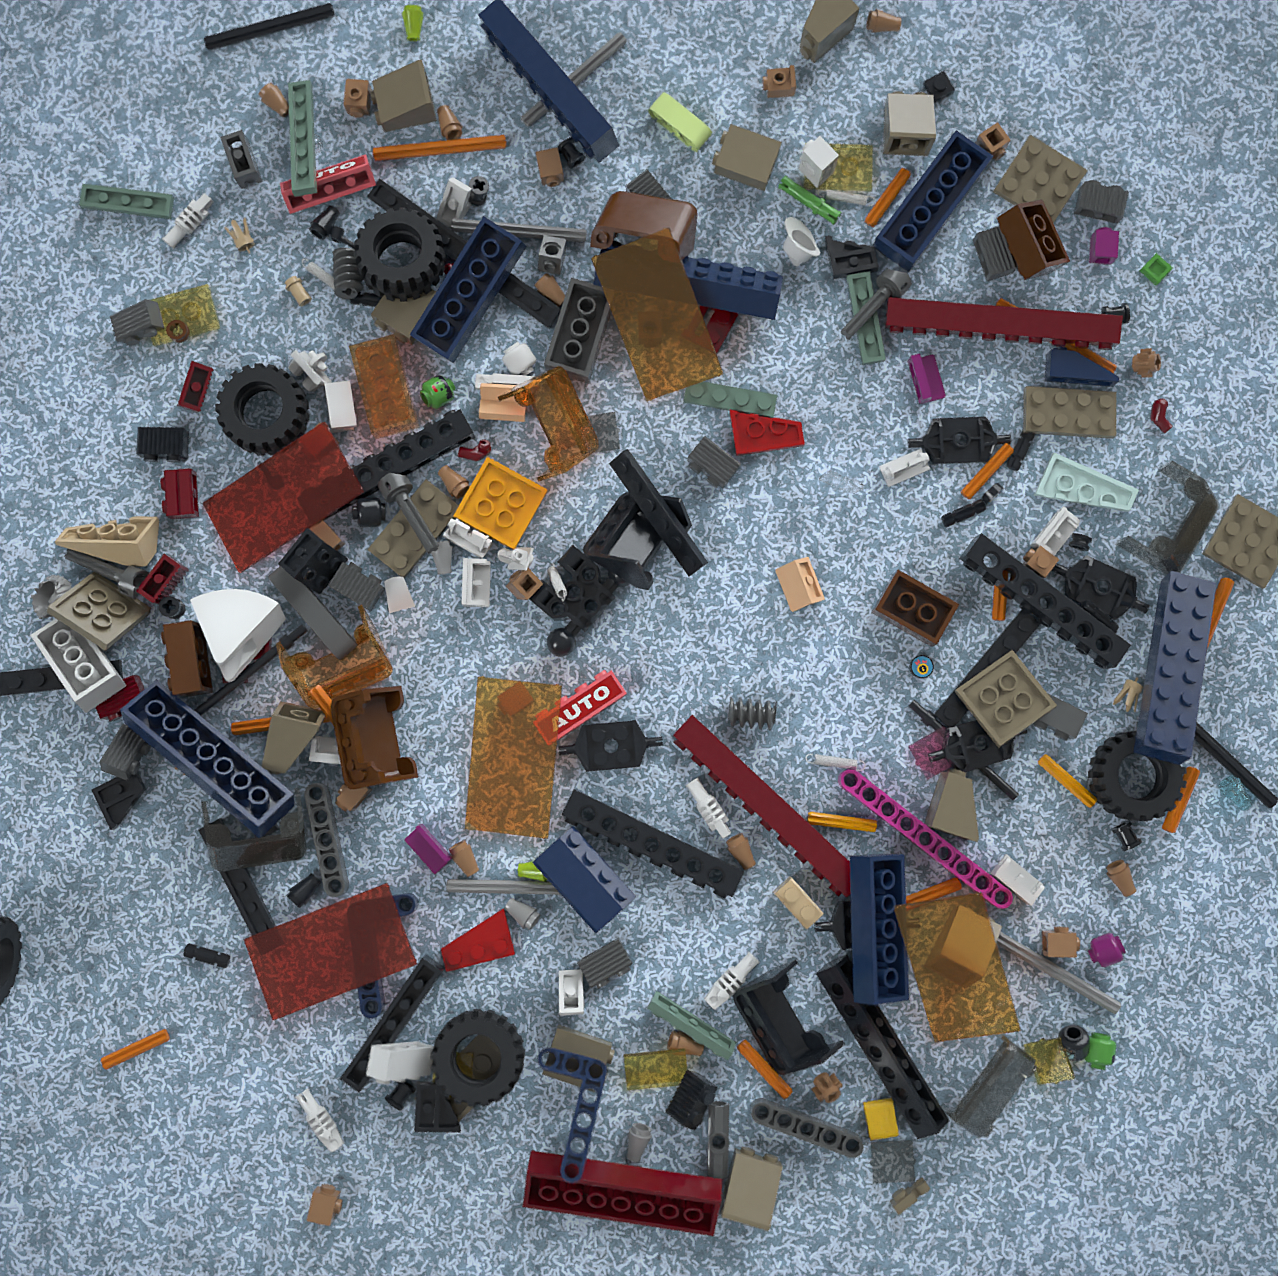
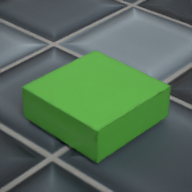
(1156, 269)

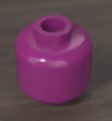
(1106, 950)

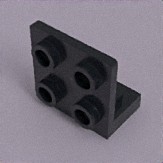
(312, 561)

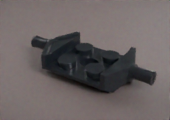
(941, 444)
(1082, 585)
(591, 750)
(961, 750)
(839, 925)

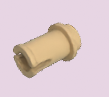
(294, 285)

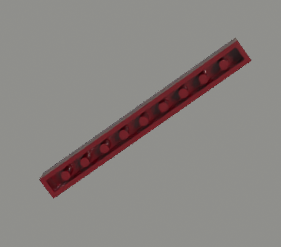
(1003, 322)
(766, 803)

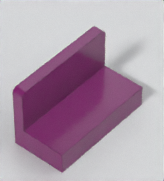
(926, 378)
(428, 848)

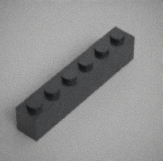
(394, 1019)

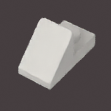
(454, 202)
(571, 992)

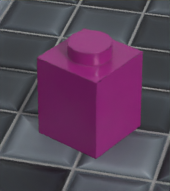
(1104, 246)

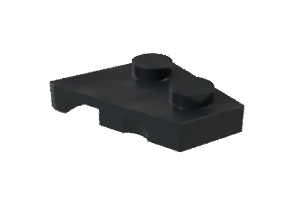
(850, 258)

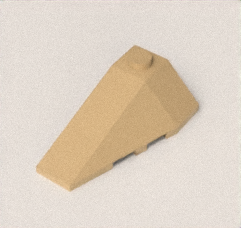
(122, 543)

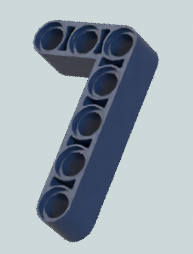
(377, 993)
(581, 1107)

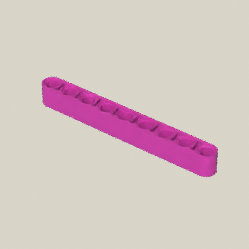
(935, 842)

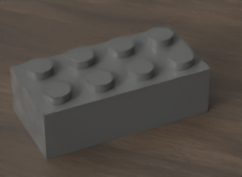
(579, 330)

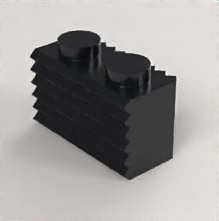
(162, 443)
(691, 1100)

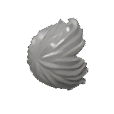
(48, 593)

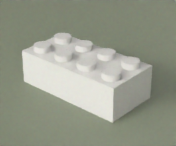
(78, 664)

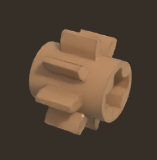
(1146, 362)
(827, 1087)

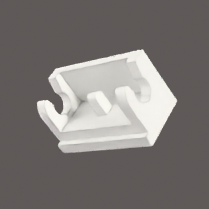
(340, 406)
(1056, 531)
(476, 582)
(324, 750)
(1017, 880)

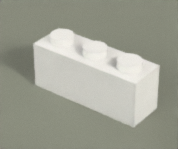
(399, 1062)

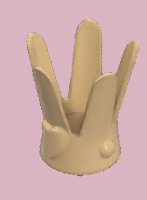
(241, 241)
(1133, 690)

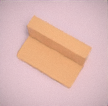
(503, 410)
(799, 584)

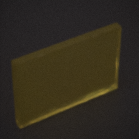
(655, 1068)

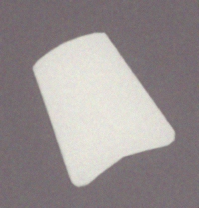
(398, 594)

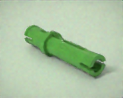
(816, 204)

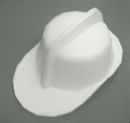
(799, 242)

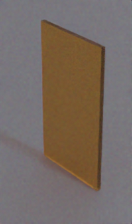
(657, 314)
(513, 757)
(958, 967)

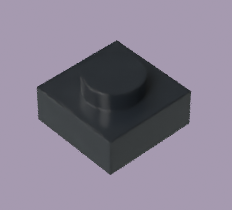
(939, 86)

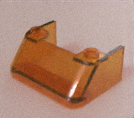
(560, 418)
(356, 671)

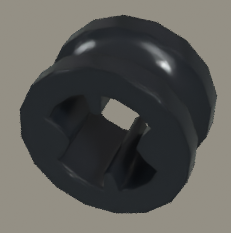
(1080, 542)

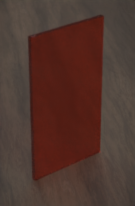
(282, 497)
(330, 951)

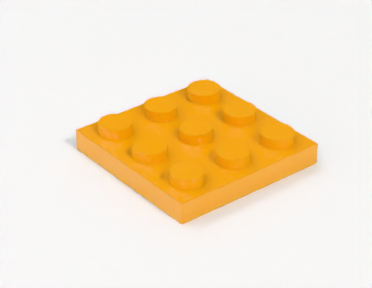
(500, 503)

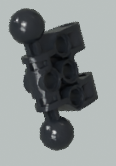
(562, 640)

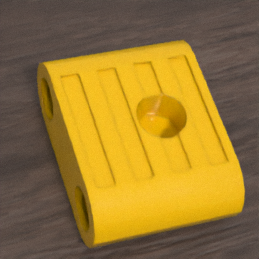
(880, 1119)

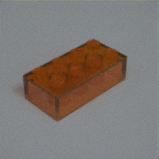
(384, 386)

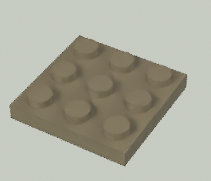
(1040, 175)
(1246, 541)
(98, 610)
(1005, 698)

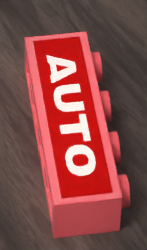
(332, 184)
(589, 701)

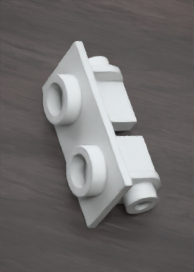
(905, 467)
(469, 540)
(518, 559)

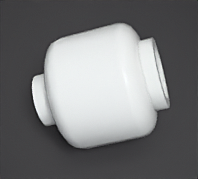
(519, 359)

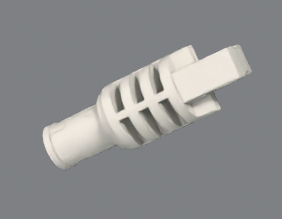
(188, 220)
(709, 808)
(730, 981)
(320, 1121)

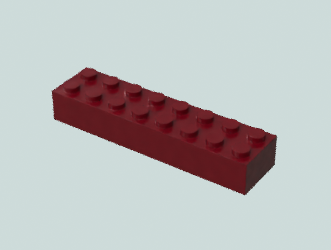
(624, 1194)

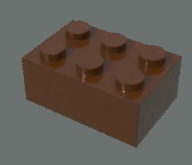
(1033, 239)
(915, 608)
(187, 659)

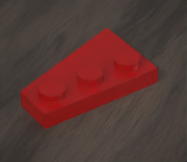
(764, 434)
(480, 944)

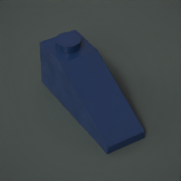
(1074, 368)

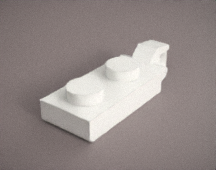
(505, 379)

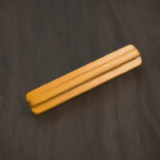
(1067, 780)
(843, 822)

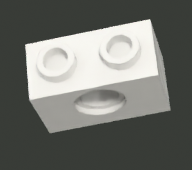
(818, 161)

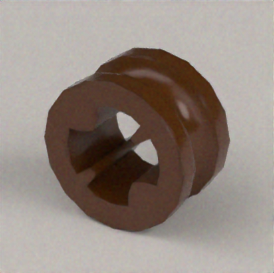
(175, 324)

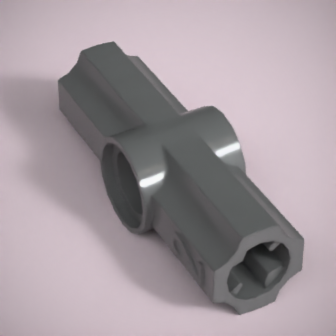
(718, 1153)

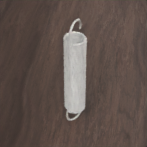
(846, 197)
(320, 273)
(557, 582)
(836, 762)

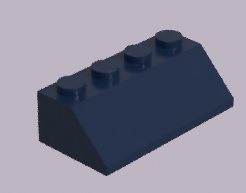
(584, 879)

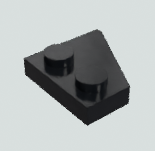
(118, 797)
(434, 1110)

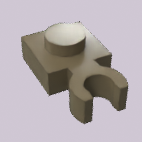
(906, 1197)

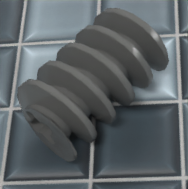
(346, 274)
(751, 713)

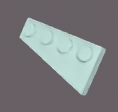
(1082, 485)

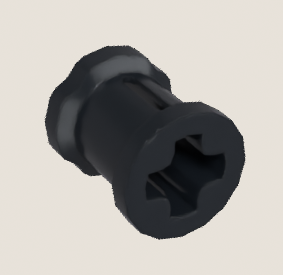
(571, 153)
(479, 191)
(1122, 310)
(170, 601)
(1126, 836)
(400, 1095)

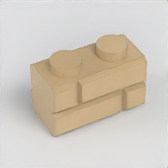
(798, 902)

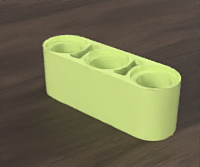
(680, 121)

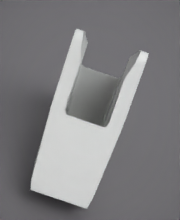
(236, 626)

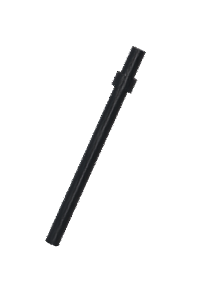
(287, 642)
(929, 719)

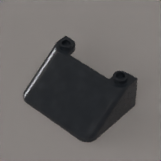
(628, 541)

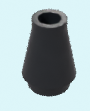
(323, 223)
(302, 891)

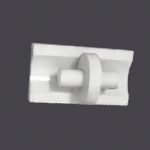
(313, 366)

